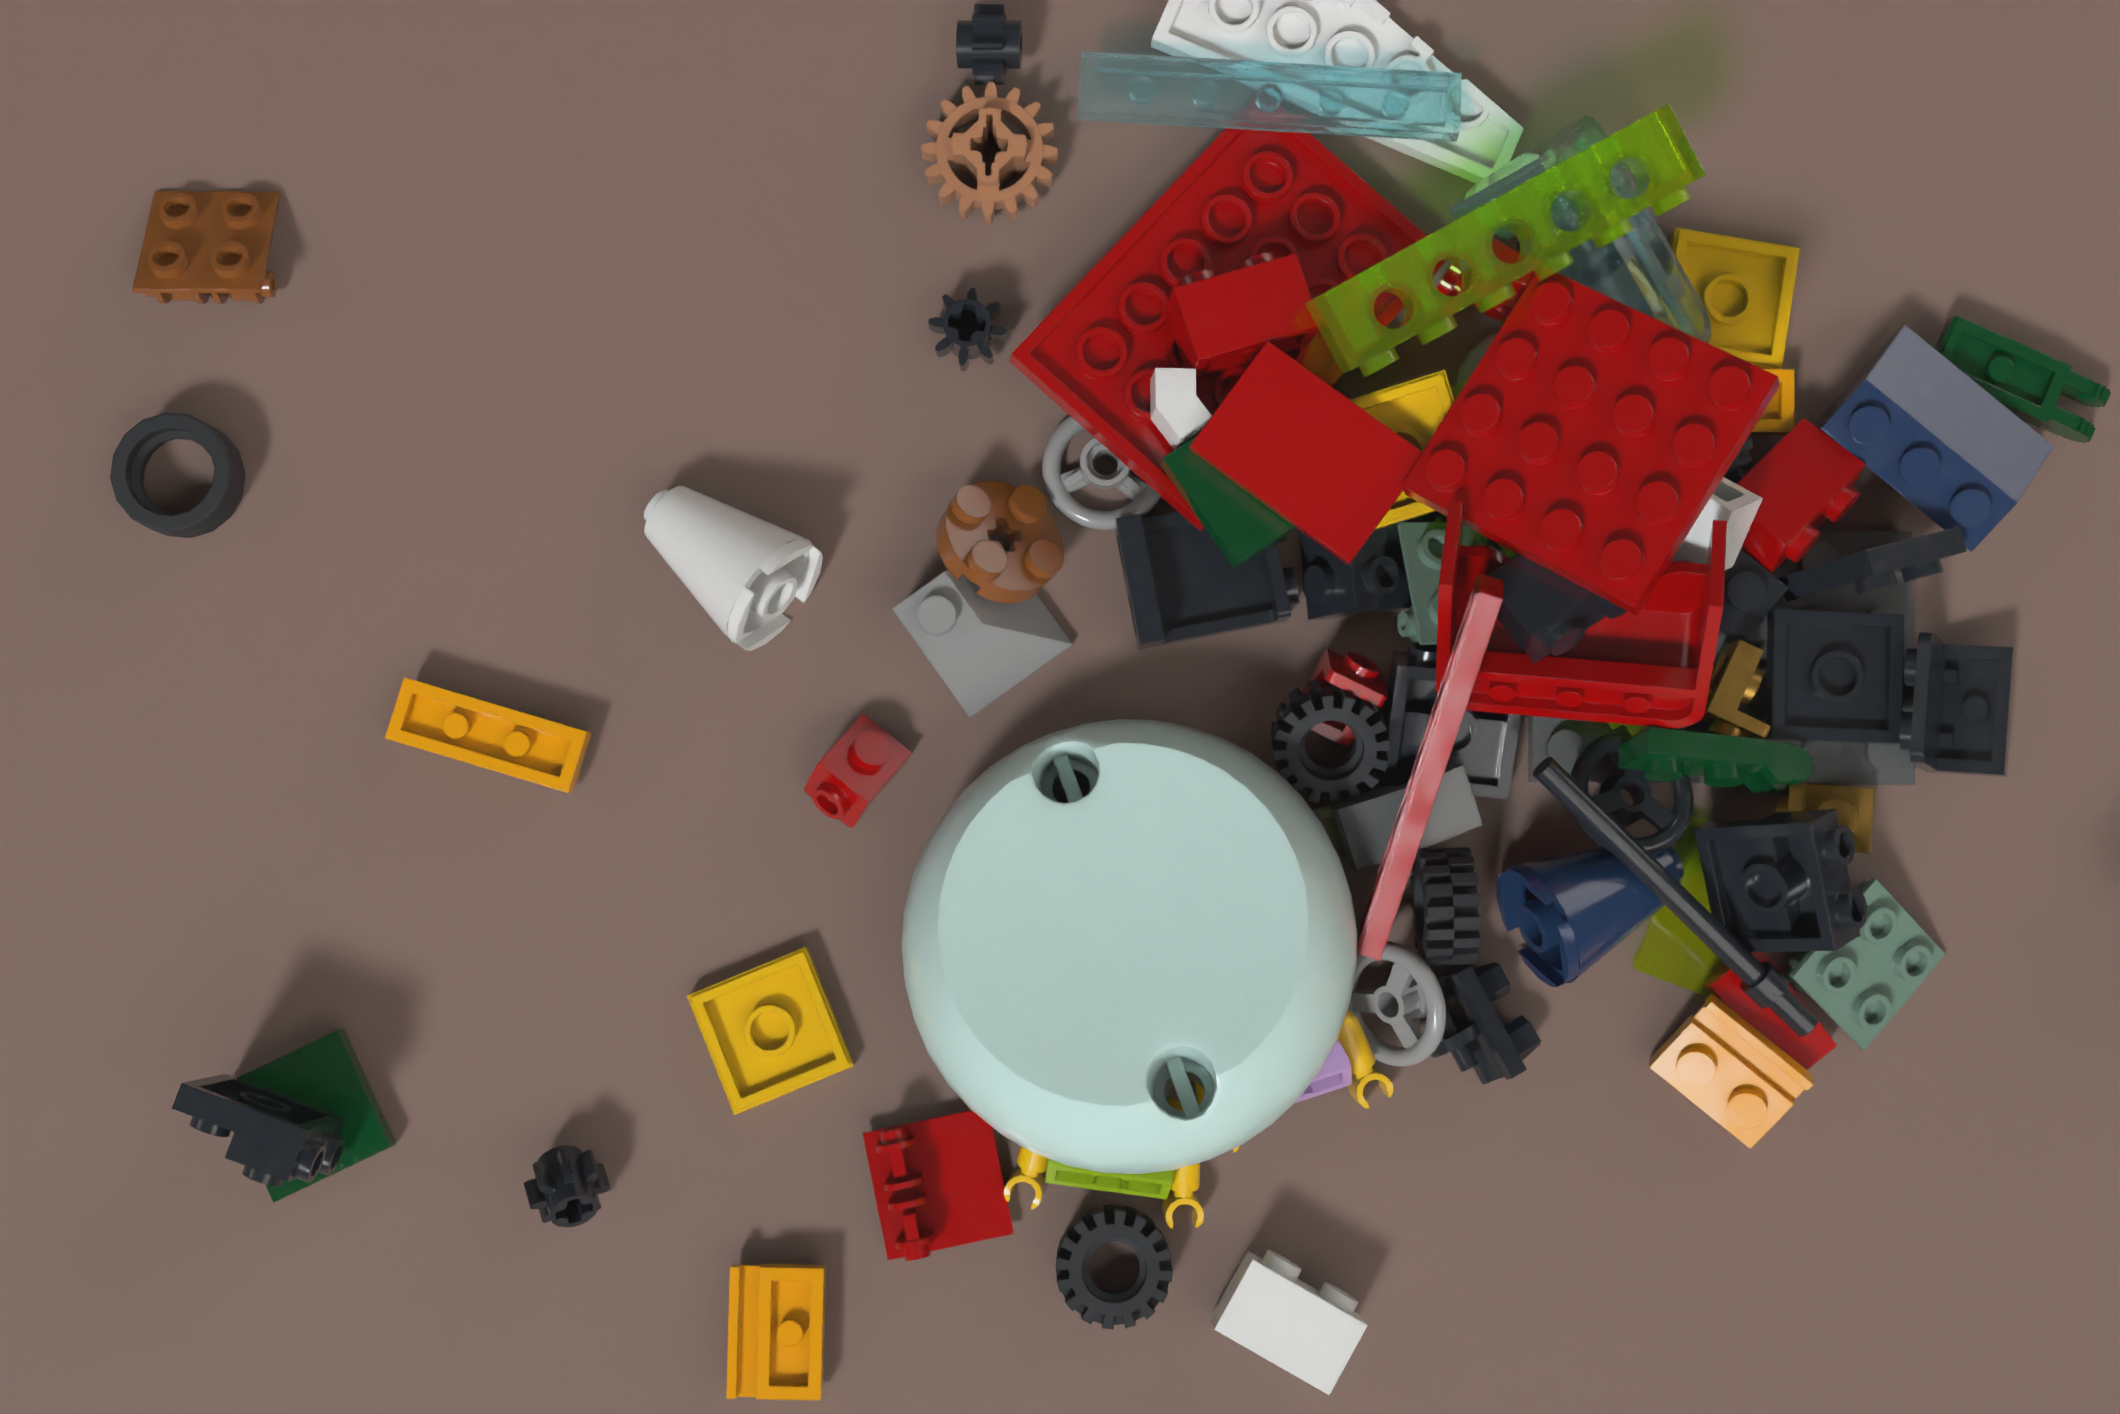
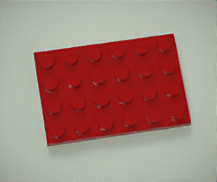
(1233, 202)

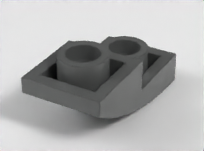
(1368, 820)

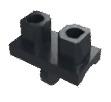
(1474, 1028)

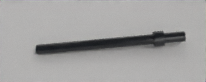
(1759, 980)

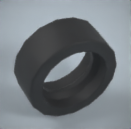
(135, 452)

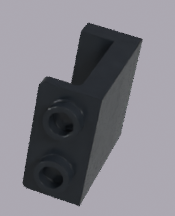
(1188, 589)

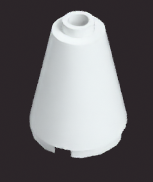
(732, 562)

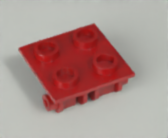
(937, 1184)

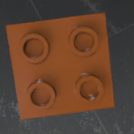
(207, 246)

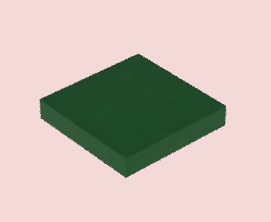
(1228, 513)
(332, 1080)

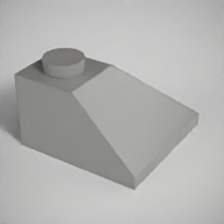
(979, 643)

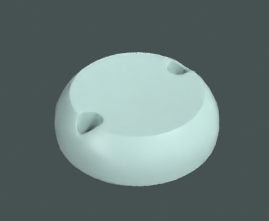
(1128, 945)

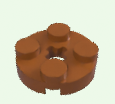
(1018, 516)

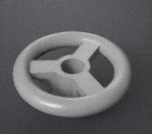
(1061, 486)
(1403, 1000)

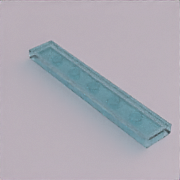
(1269, 96)

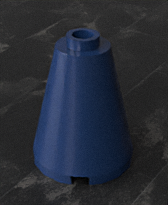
(1575, 908)

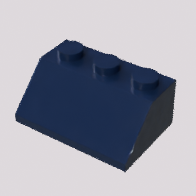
(1936, 437)

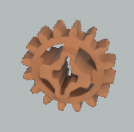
(1013, 154)

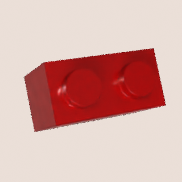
(1233, 315)
(1800, 486)

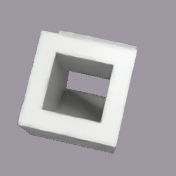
(1176, 406)

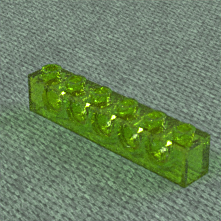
(1649, 147)

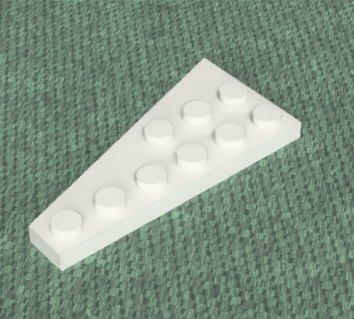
(1340, 35)

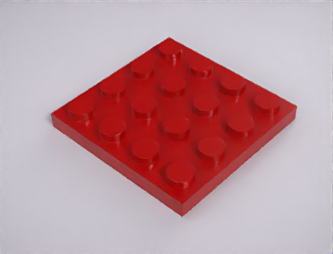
(1591, 438)

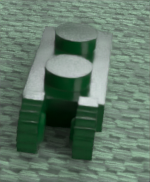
(2022, 377)
(1717, 758)

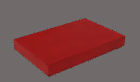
(1307, 452)

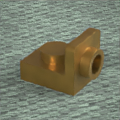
(1734, 683)
(1853, 805)

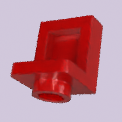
(1353, 674)
(855, 771)

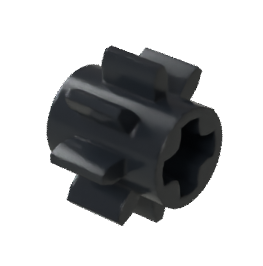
(989, 44)
(955, 318)
(566, 1186)

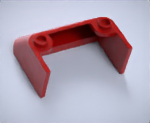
(1622, 670)

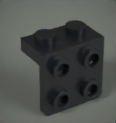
(1370, 582)
(1958, 707)

